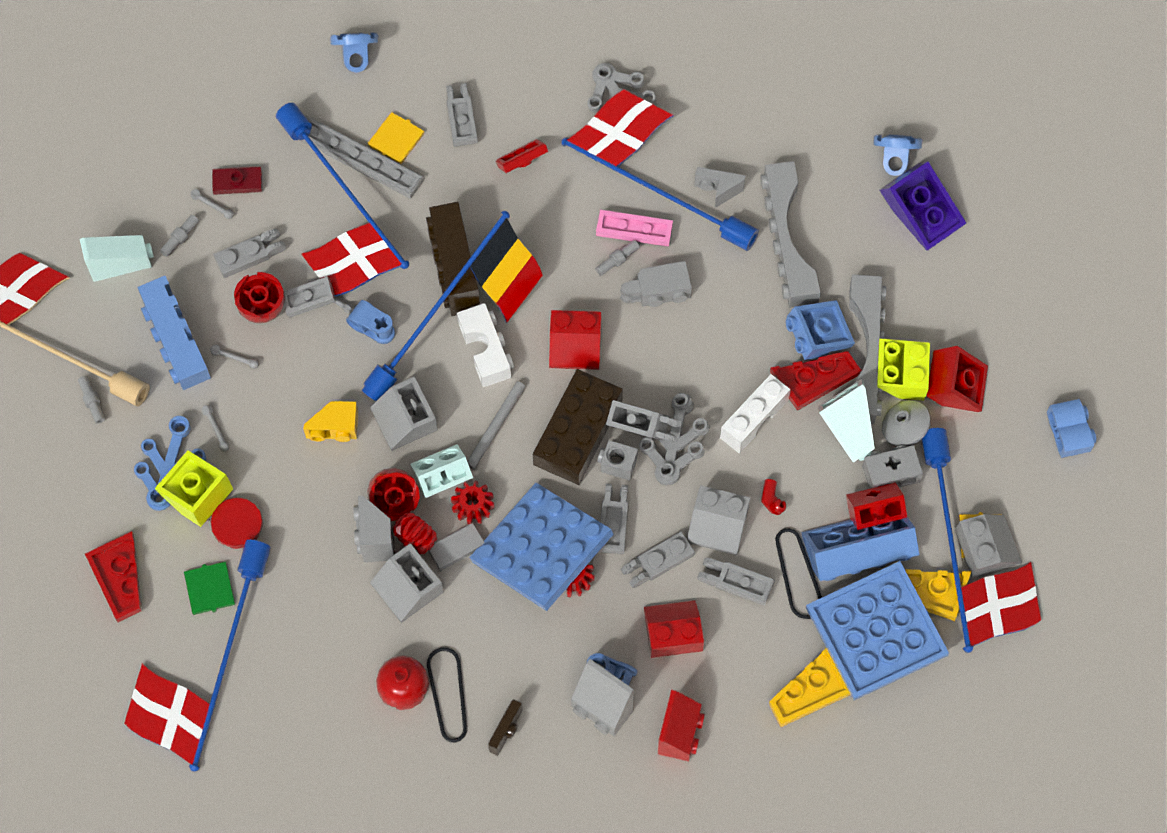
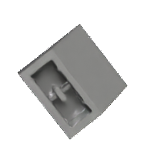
(404, 414)
(373, 533)
(406, 583)

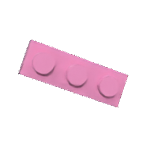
(634, 227)

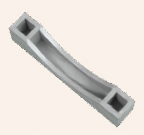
(800, 279)
(865, 303)

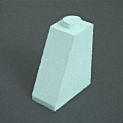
(115, 255)
(850, 420)

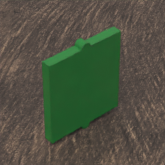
(209, 588)

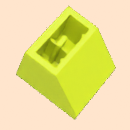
(903, 368)

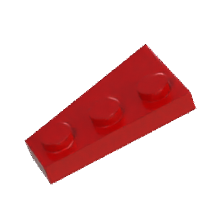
(817, 377)
(117, 575)

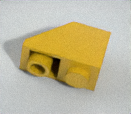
(334, 421)

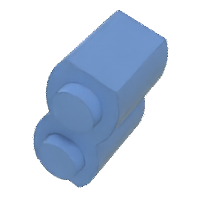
(1071, 428)

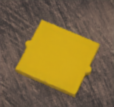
(396, 138)

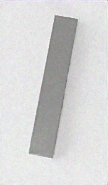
(364, 159)

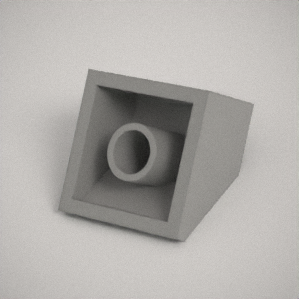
(718, 520)
(987, 544)

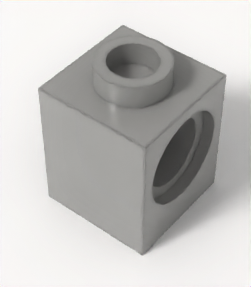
(623, 469)

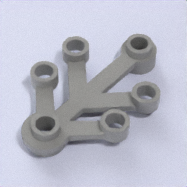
(609, 82)
(673, 447)

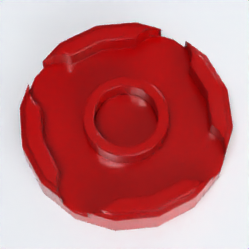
(236, 522)

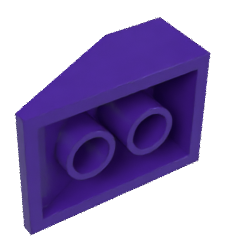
(923, 205)

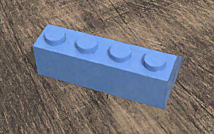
(845, 550)

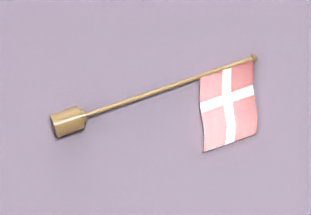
(22, 287)

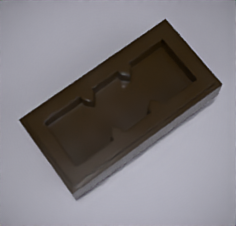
(506, 727)

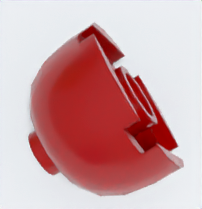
(259, 297)
(393, 492)
(402, 682)

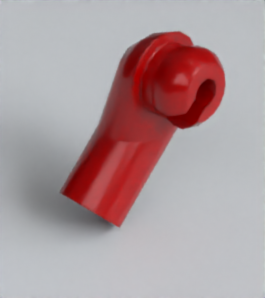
(769, 498)

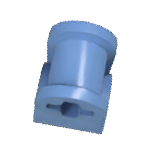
(371, 322)
(615, 667)

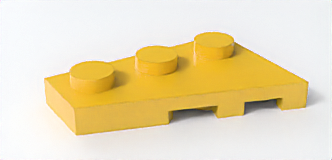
(938, 591)
(810, 691)

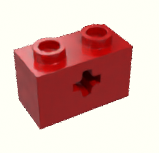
(876, 506)

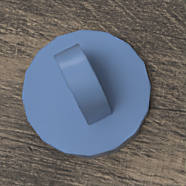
(352, 44)
(897, 146)

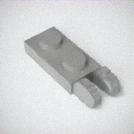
(461, 117)
(248, 253)
(615, 517)
(659, 559)
(737, 581)

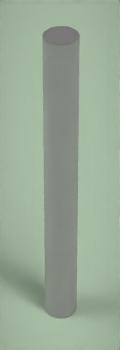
(495, 424)

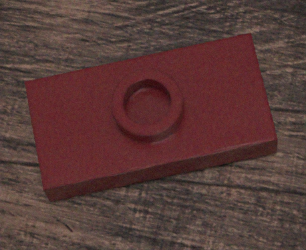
(236, 180)

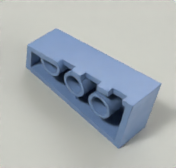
(173, 332)

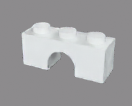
(493, 363)
(744, 423)

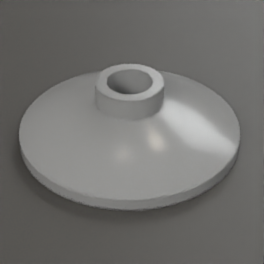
(911, 429)

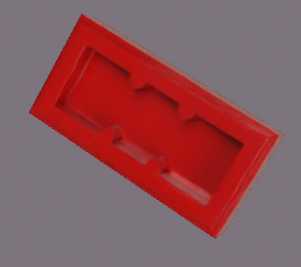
(522, 156)

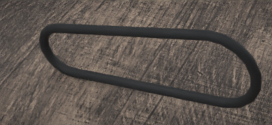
(784, 570)
(460, 690)

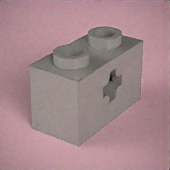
(902, 458)

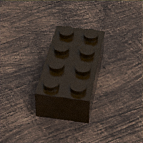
(450, 255)
(576, 427)

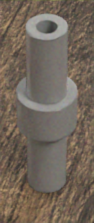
(179, 235)
(617, 257)
(91, 399)

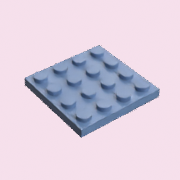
(541, 546)
(877, 630)

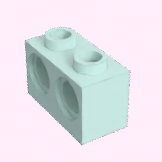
(441, 470)

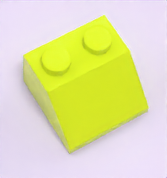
(194, 488)

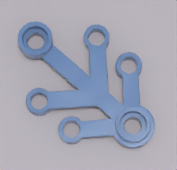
(163, 467)

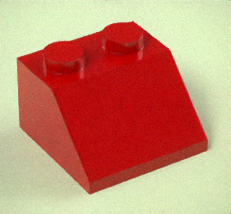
(575, 339)
(957, 379)
(674, 629)
(679, 727)

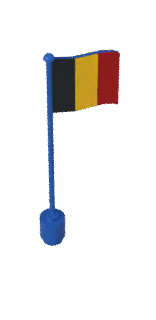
(503, 271)

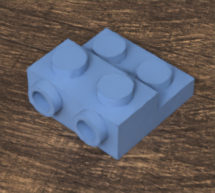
(819, 329)

